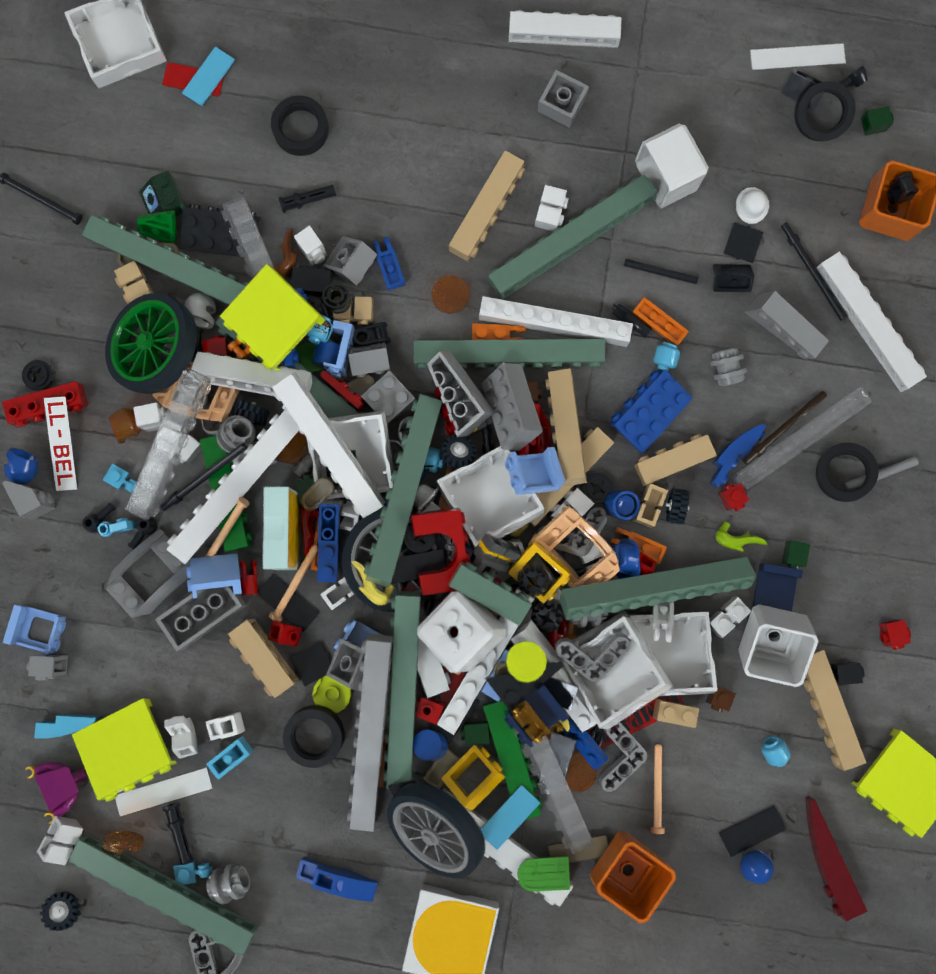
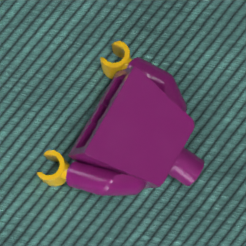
(57, 786)

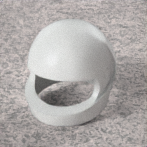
(201, 307)

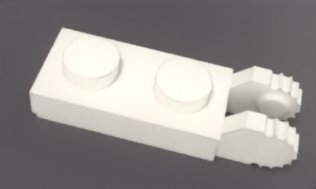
(663, 619)

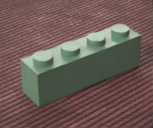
(490, 593)

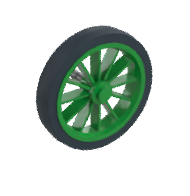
(151, 343)

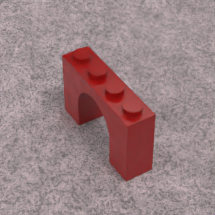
(449, 523)

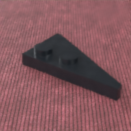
(513, 691)

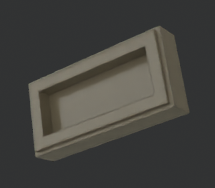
(440, 768)

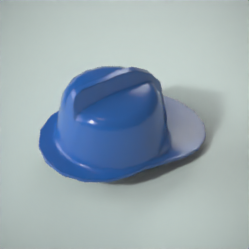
(628, 558)

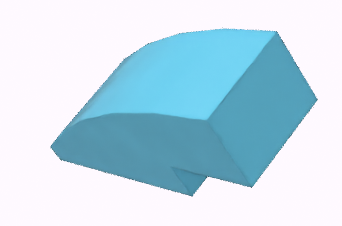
(64, 725)

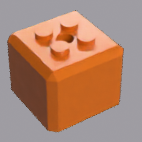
(910, 216)
(640, 890)

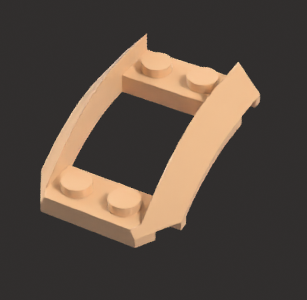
(220, 405)
(559, 529)

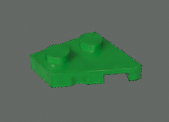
(158, 226)

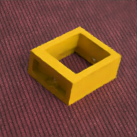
(527, 555)
(472, 800)

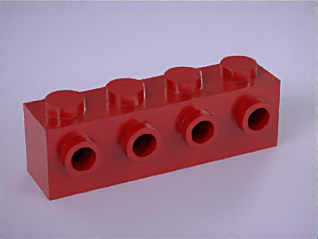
(32, 408)

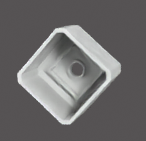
(672, 164)
(476, 637)
(778, 658)

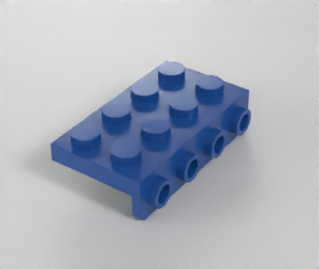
(650, 410)

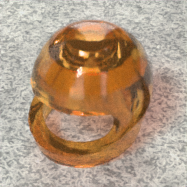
(124, 424)

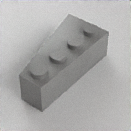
(787, 324)
(462, 398)

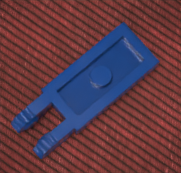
(389, 266)
(586, 745)

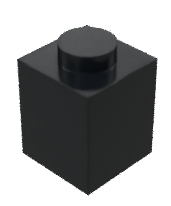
(848, 673)

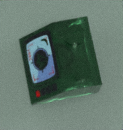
(162, 194)

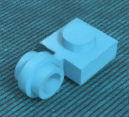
(118, 477)
(107, 528)
(188, 873)

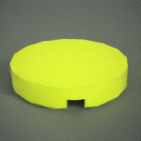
(526, 661)
(331, 694)

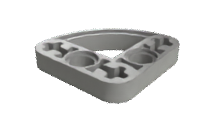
(213, 969)

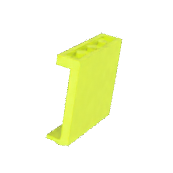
(270, 317)
(122, 750)
(903, 784)

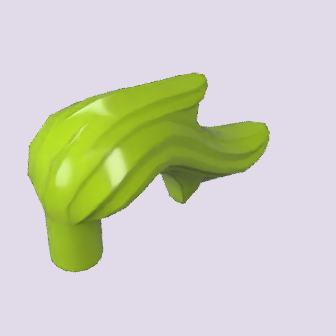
(736, 542)

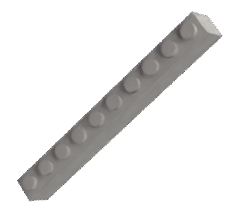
(370, 732)

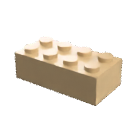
(263, 657)

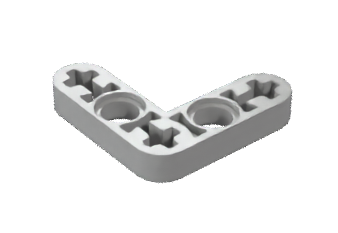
(577, 539)
(591, 663)
(628, 752)

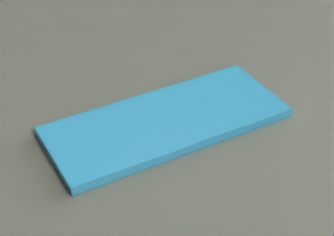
(208, 76)
(509, 817)

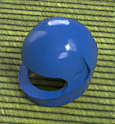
(20, 469)
(757, 867)

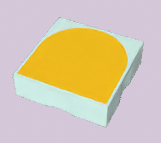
(281, 529)

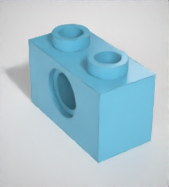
(230, 757)

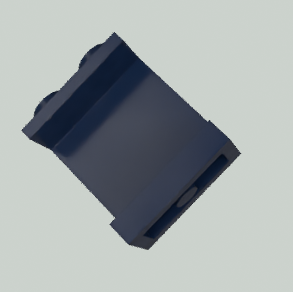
(776, 586)
(546, 708)

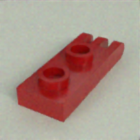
(341, 388)

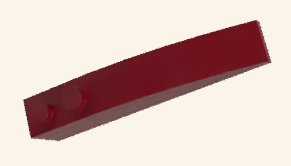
(832, 868)

